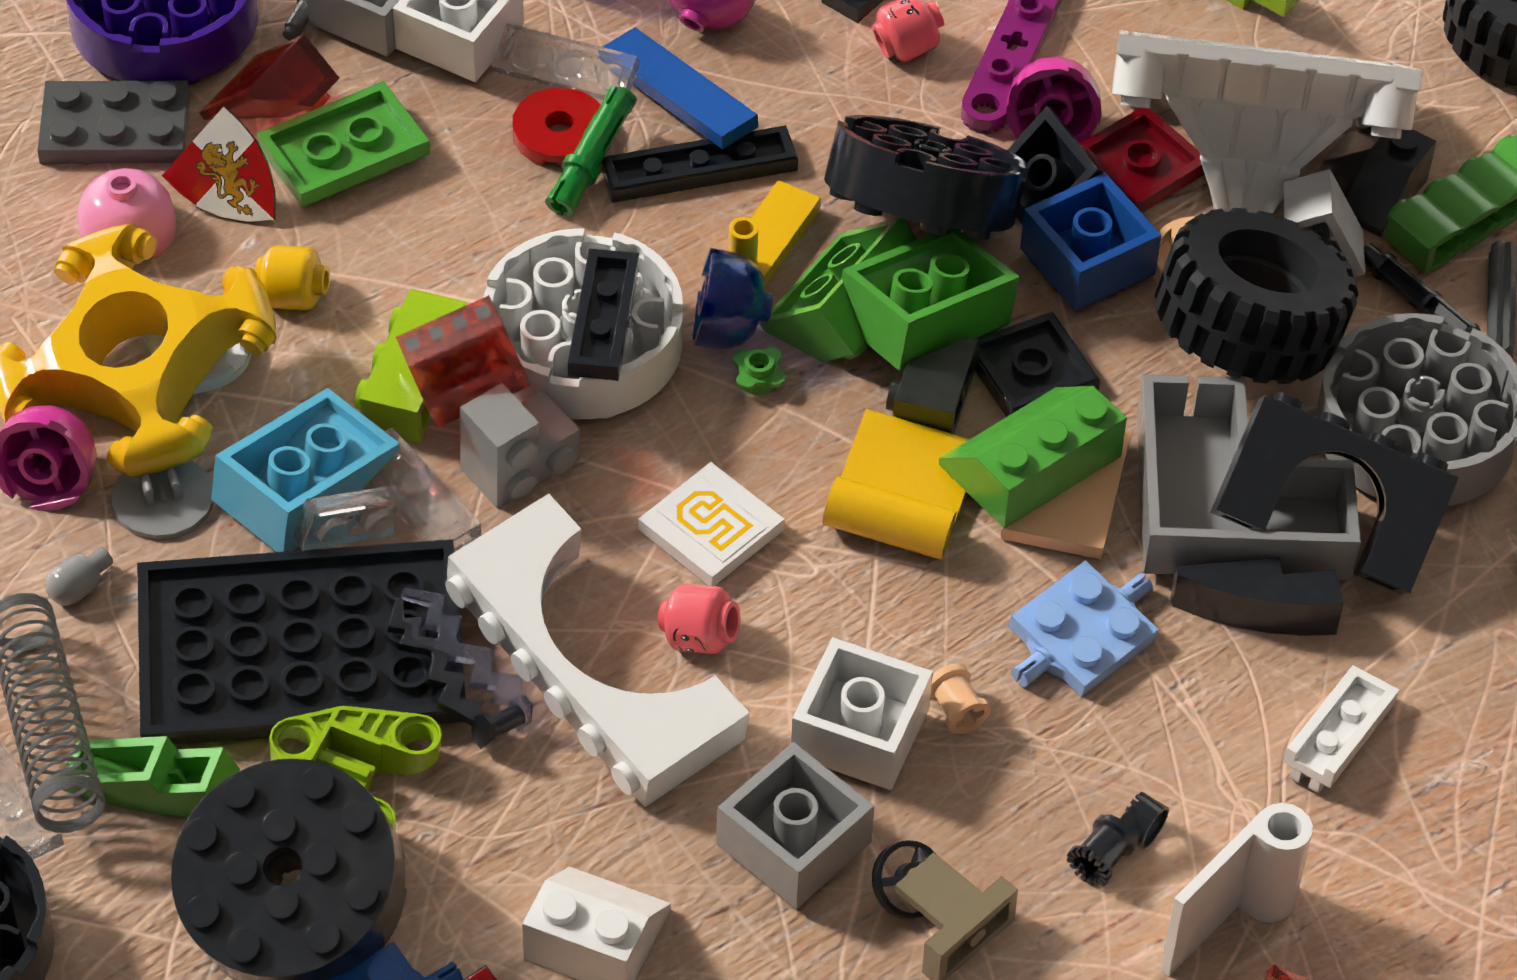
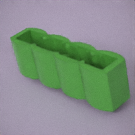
(1457, 209)

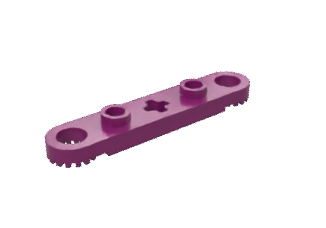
(1021, 24)

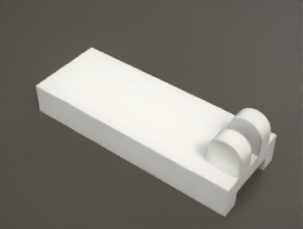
(1339, 728)

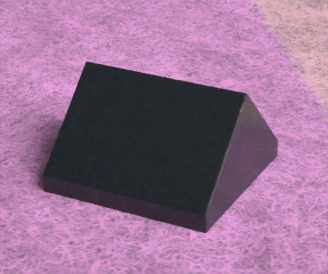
(1053, 159)

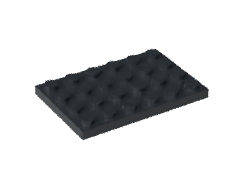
(283, 636)

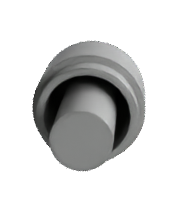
(77, 577)

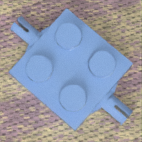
(1082, 629)

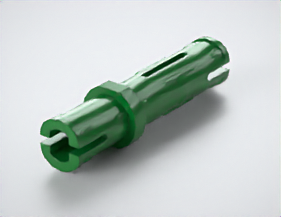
(582, 166)

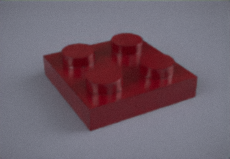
(1145, 157)

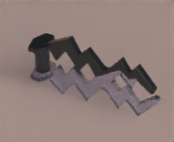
(447, 648)

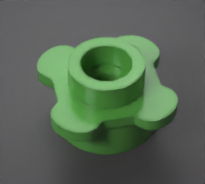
(759, 370)

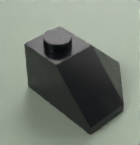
(1379, 172)

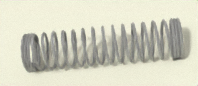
(53, 784)

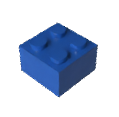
(1090, 241)

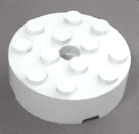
(538, 301)

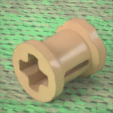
(958, 699)

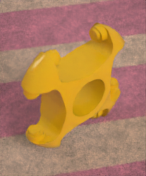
(125, 305)

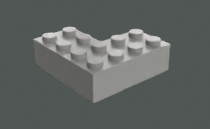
(1184, 469)

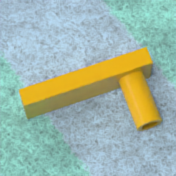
(774, 227)

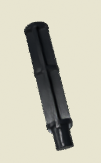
(1419, 294)

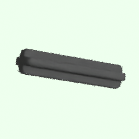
(1502, 295)

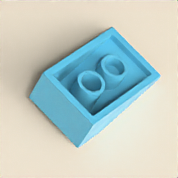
(300, 456)

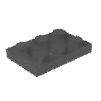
(113, 121)

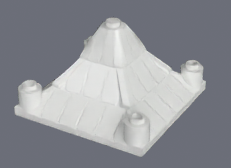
(1261, 108)

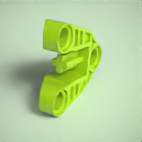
(361, 742)

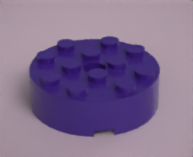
(161, 36)

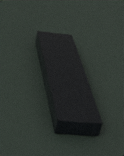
(698, 164)

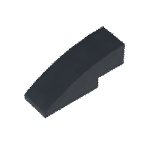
(1260, 597)

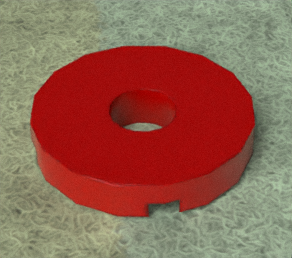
(547, 109)

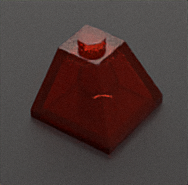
(277, 83)

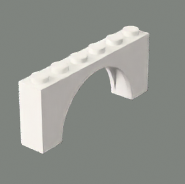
(641, 737)

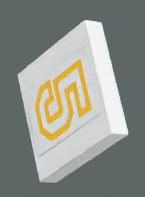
(711, 524)

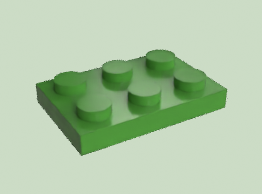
(343, 143)

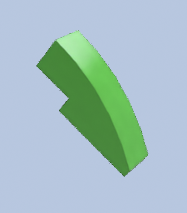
(154, 774)

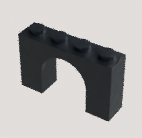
(1407, 489)

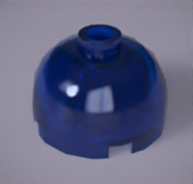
(729, 301)

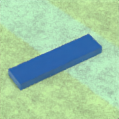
(686, 91)

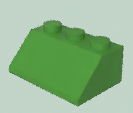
(929, 295)
(817, 309)
(1038, 452)

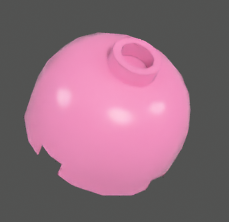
(128, 198)

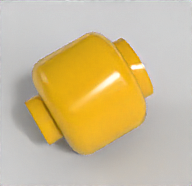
(293, 277)

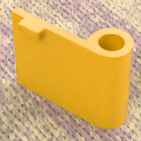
(896, 486)

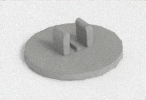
(164, 502)

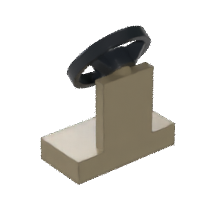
(951, 902)

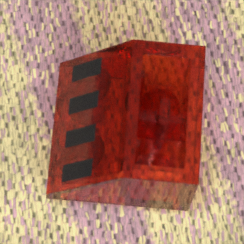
(461, 359)

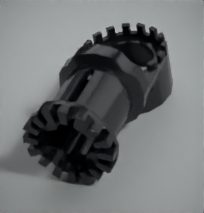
(1116, 838)

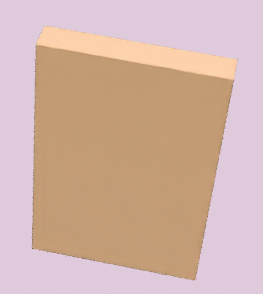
(1077, 518)

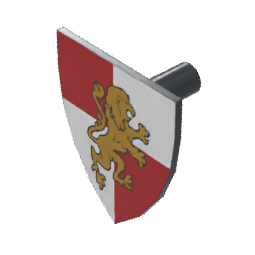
(225, 172)

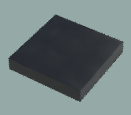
(1030, 361)

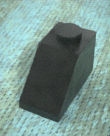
(935, 386)

